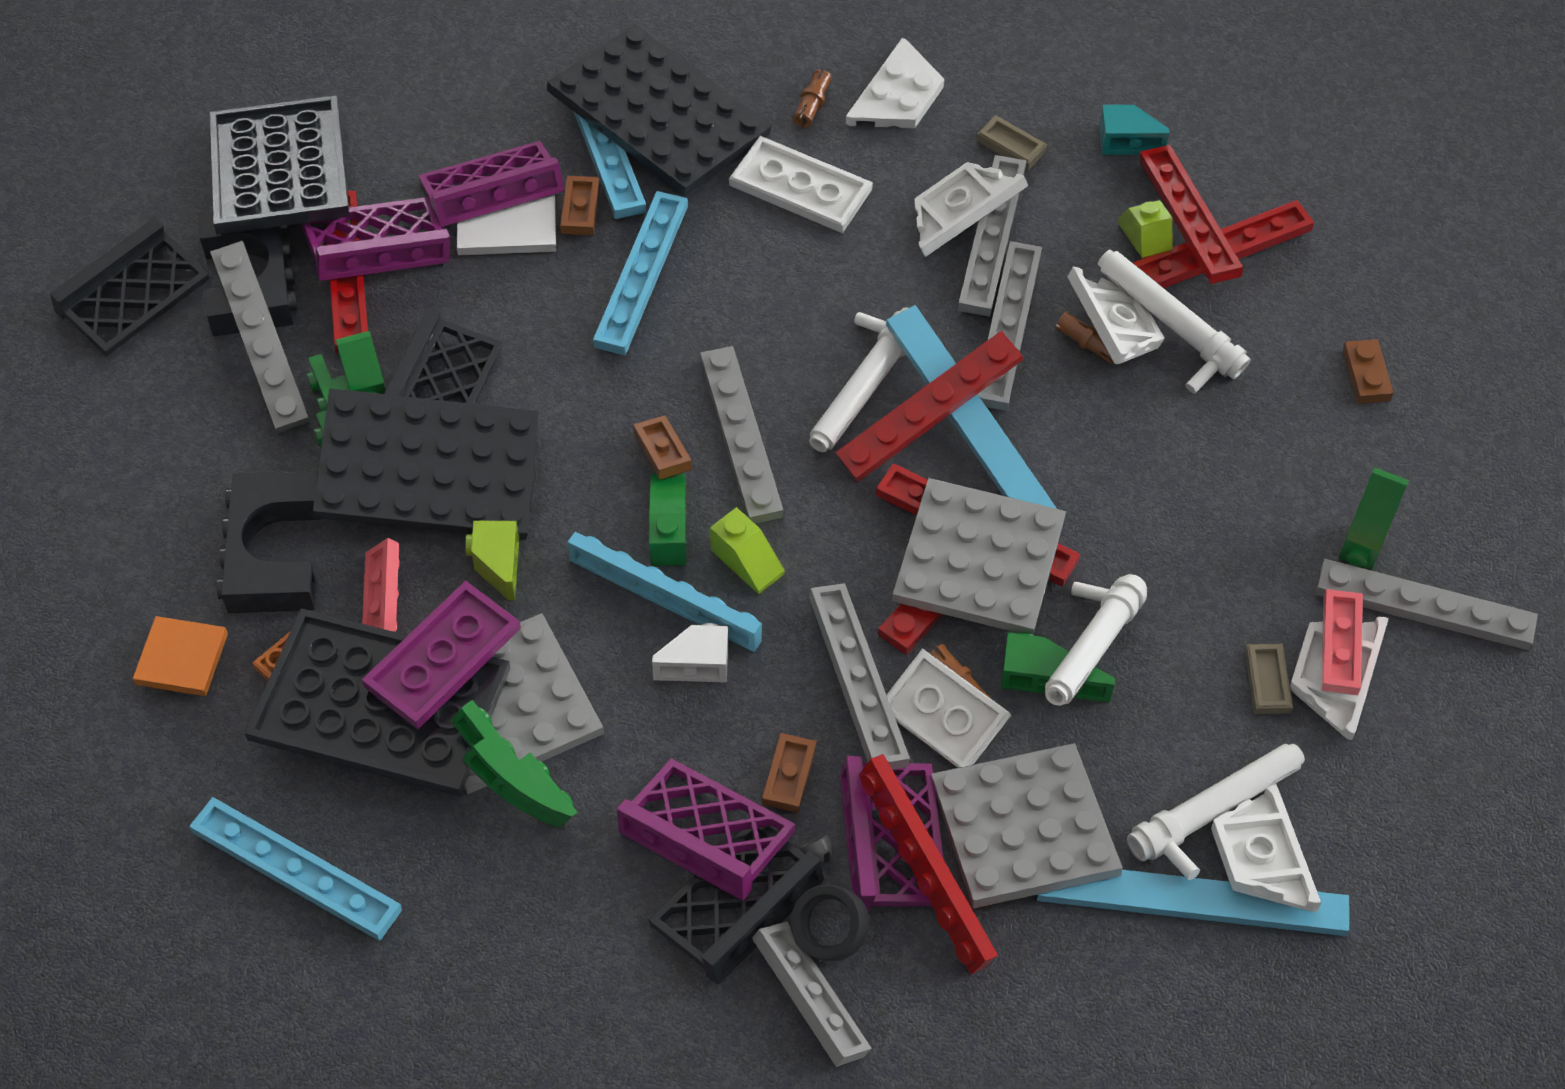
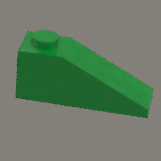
(1373, 519)
(667, 520)
(1034, 659)

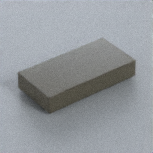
(1011, 141)
(1268, 679)

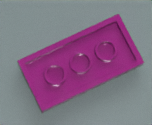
(441, 654)

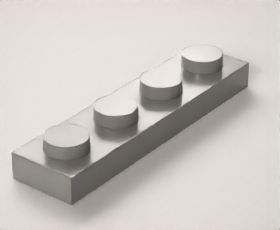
(812, 994)

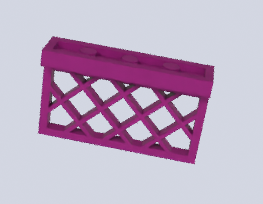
(503, 189)
(377, 251)
(860, 835)
(684, 847)

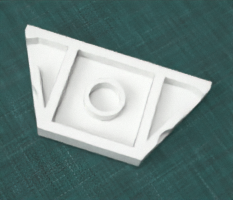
(898, 91)
(961, 201)
(1118, 318)
(1337, 709)
(1264, 852)

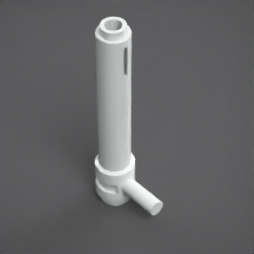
(1212, 345)
(860, 385)
(1117, 608)
(1171, 827)

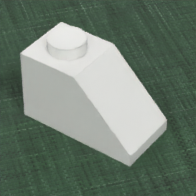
(694, 655)

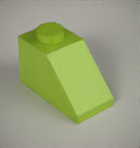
(1148, 228)
(745, 550)
(495, 554)

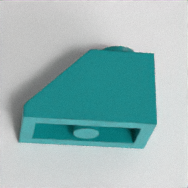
(1129, 130)

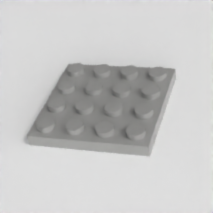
(979, 556)
(541, 699)
(1025, 825)

